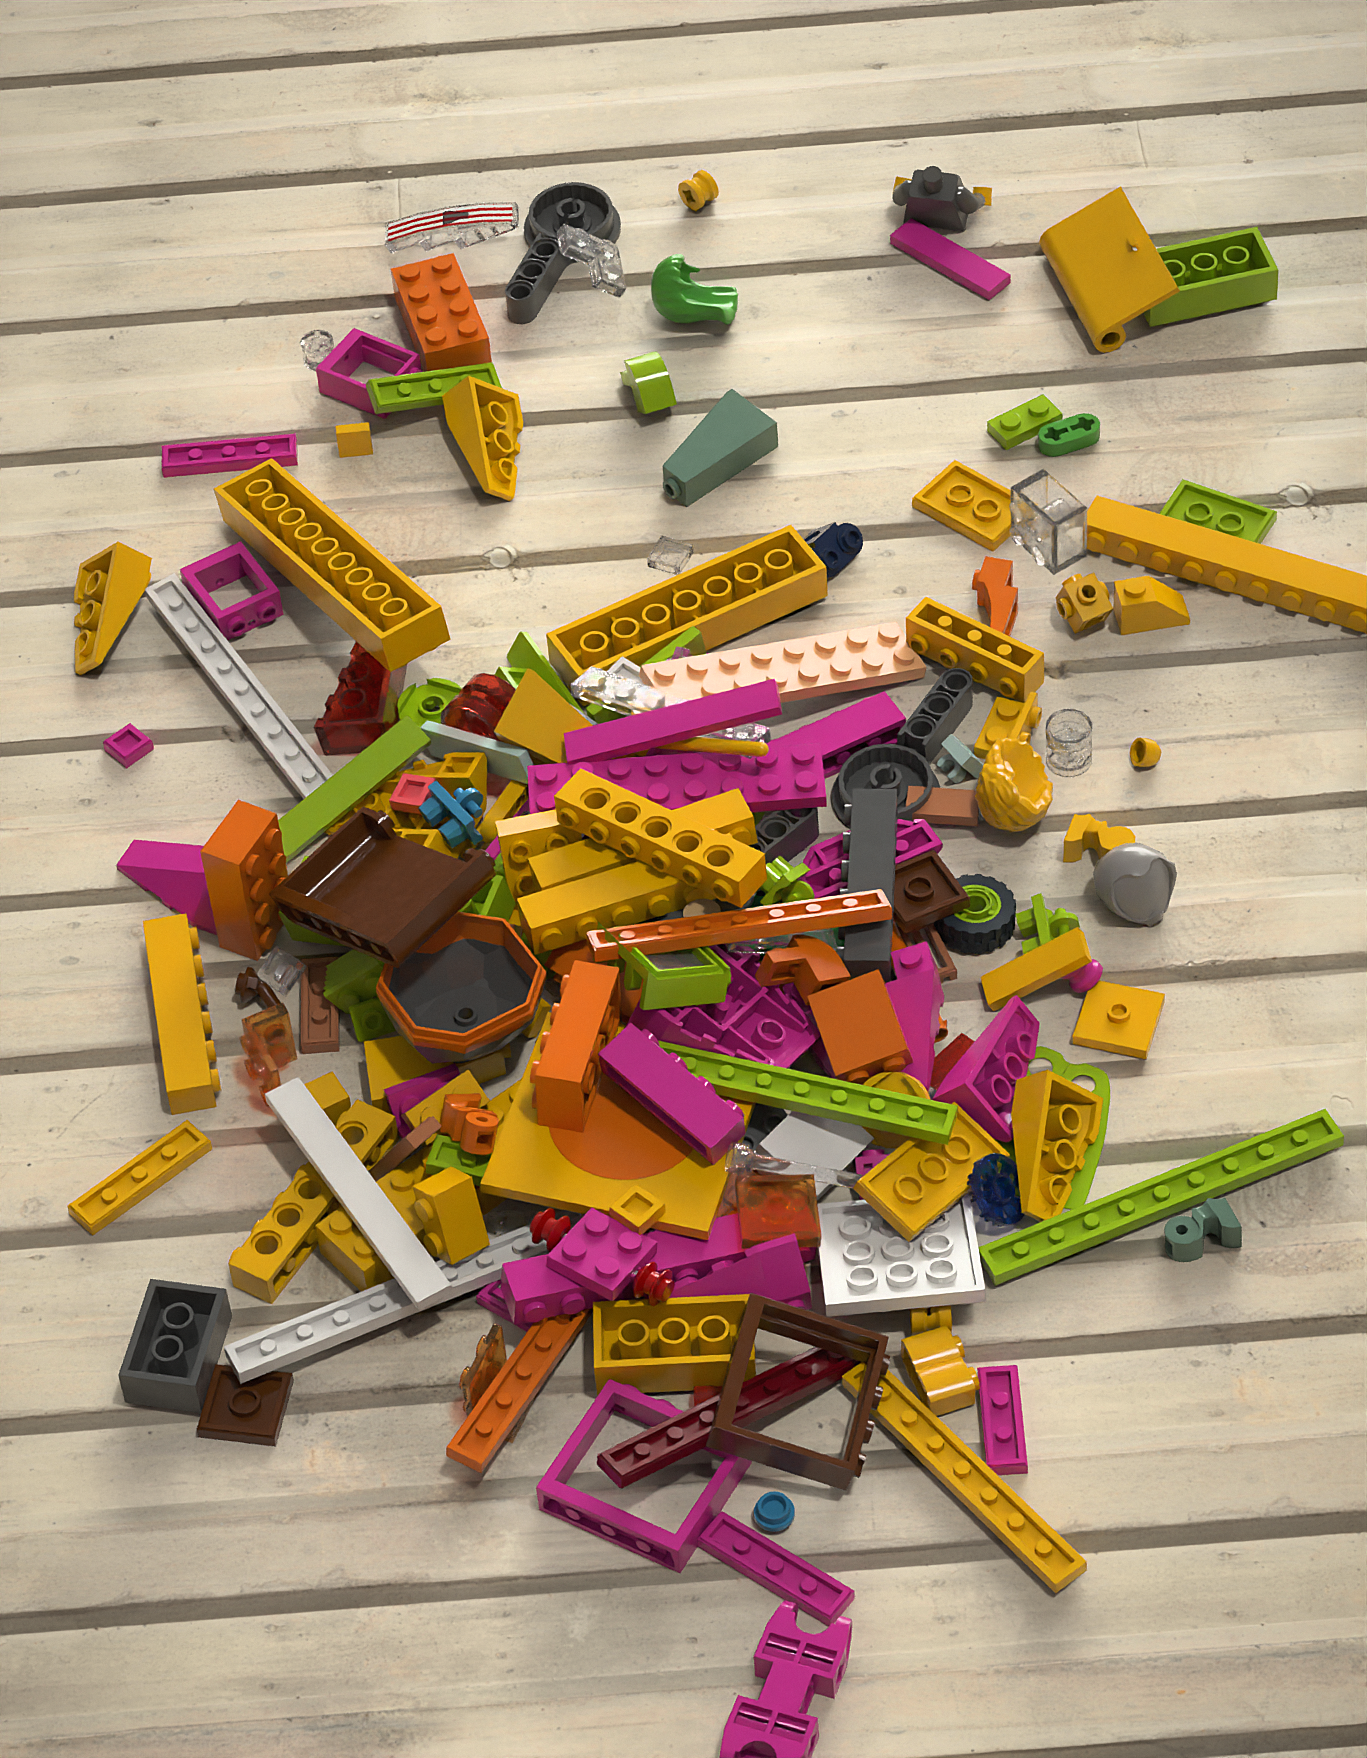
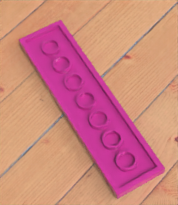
(779, 781)

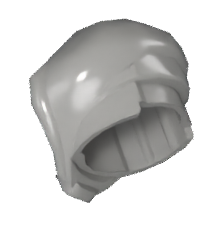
(1135, 882)

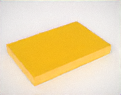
(968, 504)

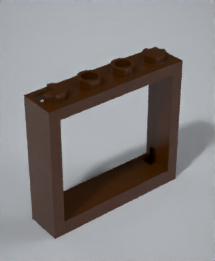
(821, 1333)

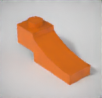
(997, 593)

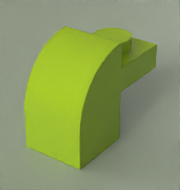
(649, 382)

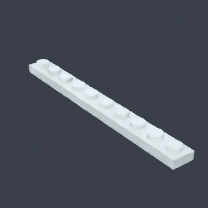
(238, 685)
(374, 1308)

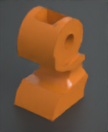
(468, 1123)

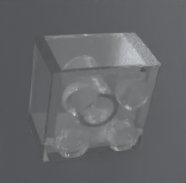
(1048, 522)

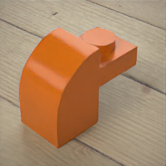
(806, 963)

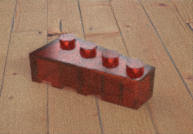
(361, 705)

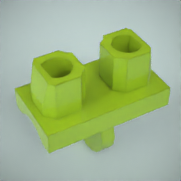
(784, 883)
(1043, 922)

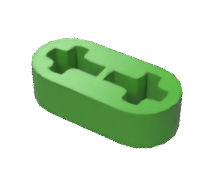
(1069, 435)

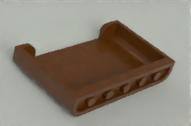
(379, 888)

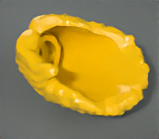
(1013, 786)

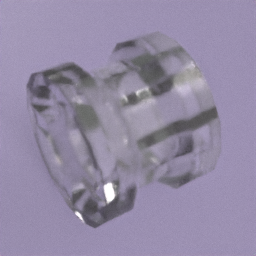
(316, 347)

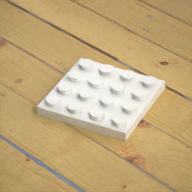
(877, 1270)

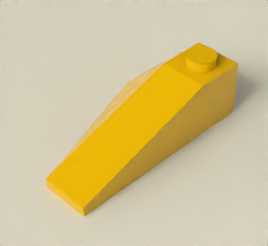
(486, 429)
(1051, 1133)

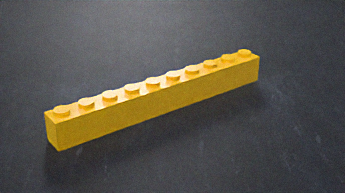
(1228, 563)

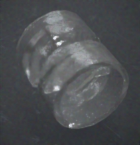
(1068, 743)

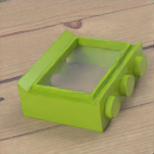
(672, 977)

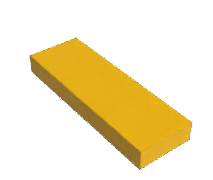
(1036, 968)

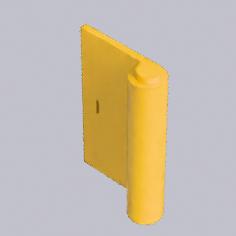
(1103, 272)

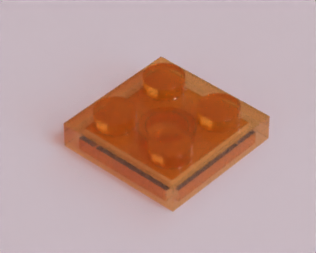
(777, 1208)

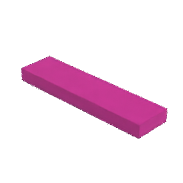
(950, 259)
(228, 455)
(776, 1568)

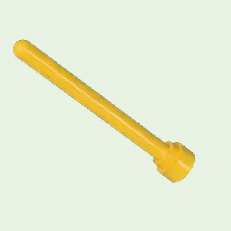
(720, 746)

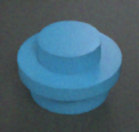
(774, 1511)

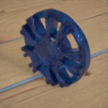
(997, 1189)

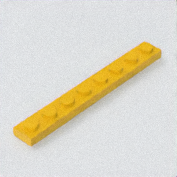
(972, 1481)

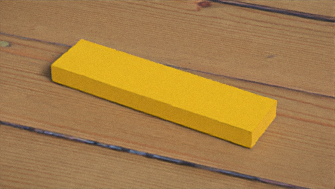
(139, 1177)

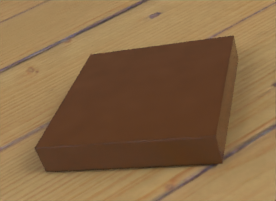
(926, 892)
(246, 1410)

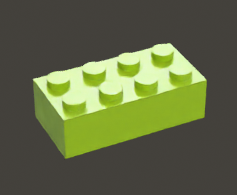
(1216, 276)

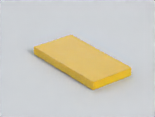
(926, 1177)

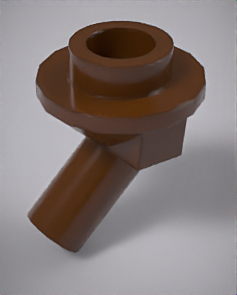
(250, 985)

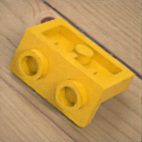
(1010, 721)

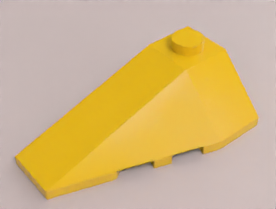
(107, 594)

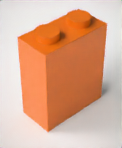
(860, 1028)

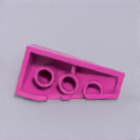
(172, 874)
(988, 1071)

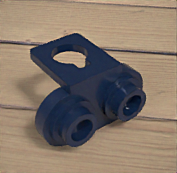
(835, 545)

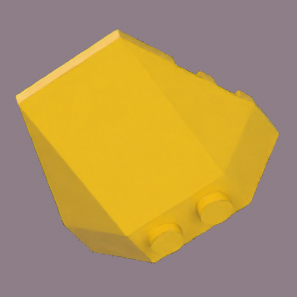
(456, 771)

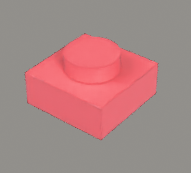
(411, 793)

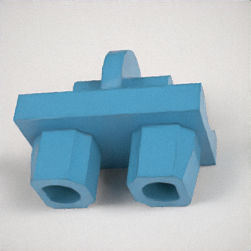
(457, 810)

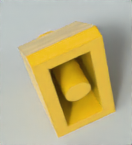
(1147, 605)

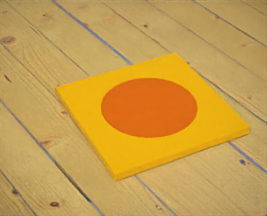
(614, 1152)

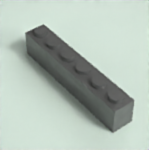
(869, 868)

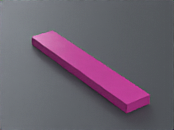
(673, 723)

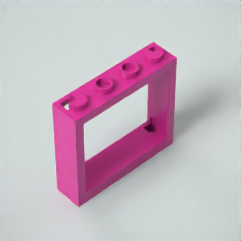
(613, 1523)

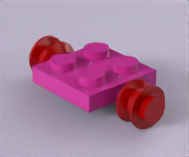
(602, 1255)

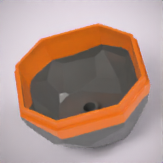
(464, 990)

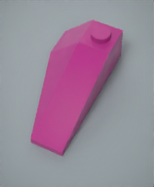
(769, 1270)

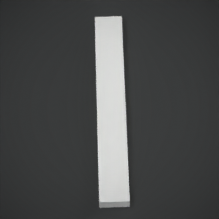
(359, 1194)

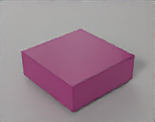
(128, 745)

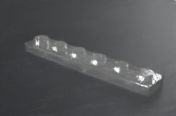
(635, 698)

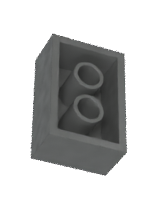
(175, 1345)

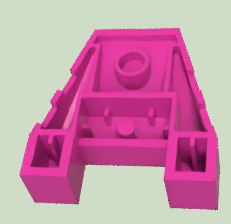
(917, 1004)
(749, 1025)

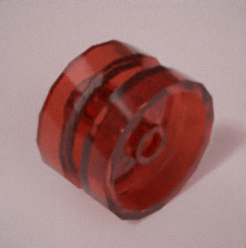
(479, 705)

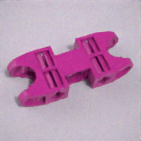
(794, 1670)

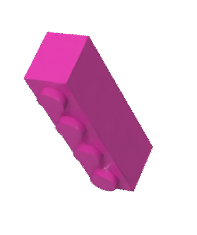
(672, 1092)

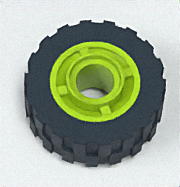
(987, 920)

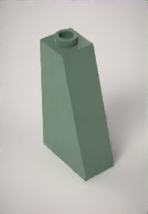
(719, 448)

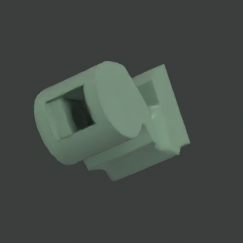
(1186, 1234)

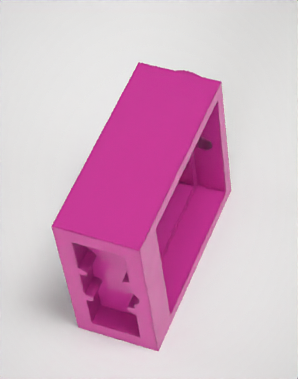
(349, 354)
(222, 569)

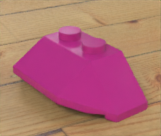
(826, 857)

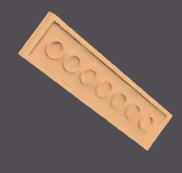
(800, 666)

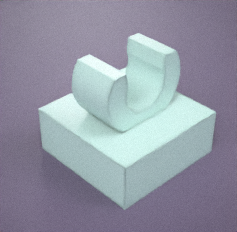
(961, 757)

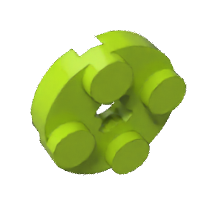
(416, 700)

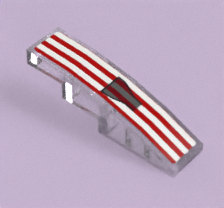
(459, 223)

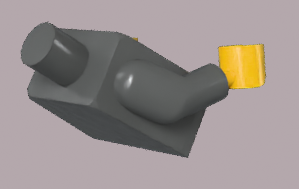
(938, 198)

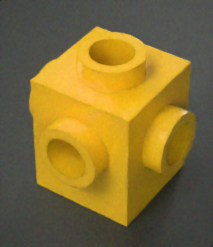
(1083, 601)

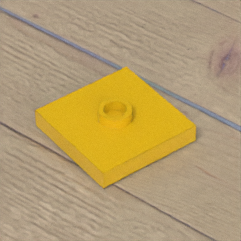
(1119, 1019)

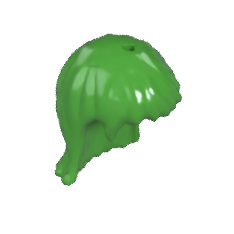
(687, 301)

